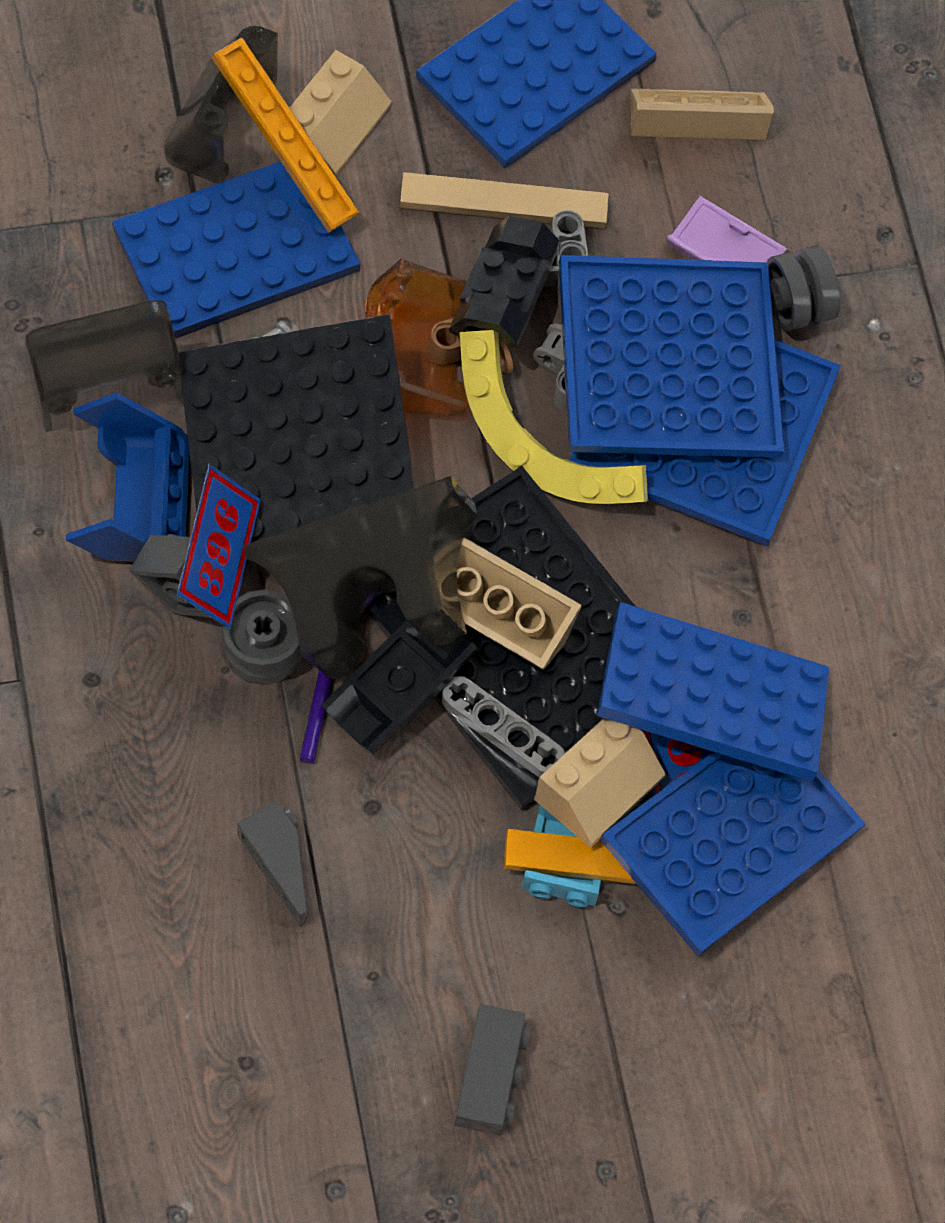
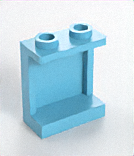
(576, 891)

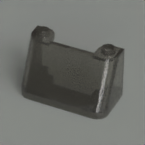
(200, 129)

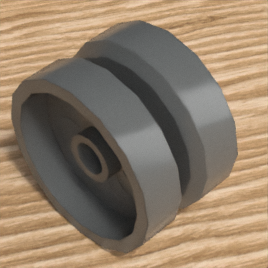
(803, 288)
(262, 638)

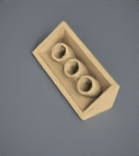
(700, 114)
(512, 606)

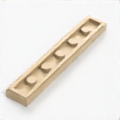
(500, 199)

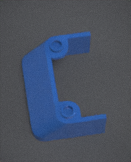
(149, 477)

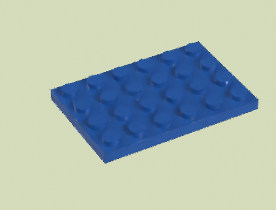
(534, 71)
(232, 248)
(714, 691)
(728, 842)

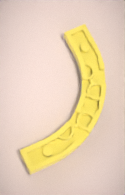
(519, 448)

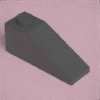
(274, 846)

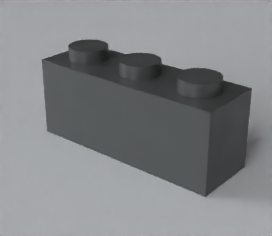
(492, 1070)

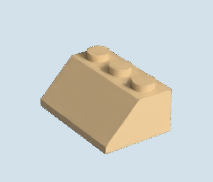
(340, 109)
(599, 779)

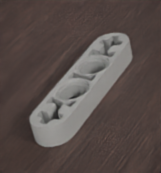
(499, 732)

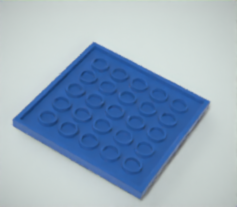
(669, 357)
(739, 491)

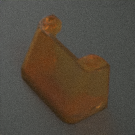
(416, 302)

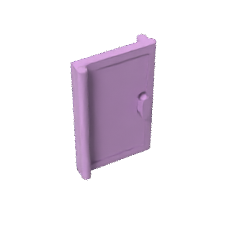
(707, 236)

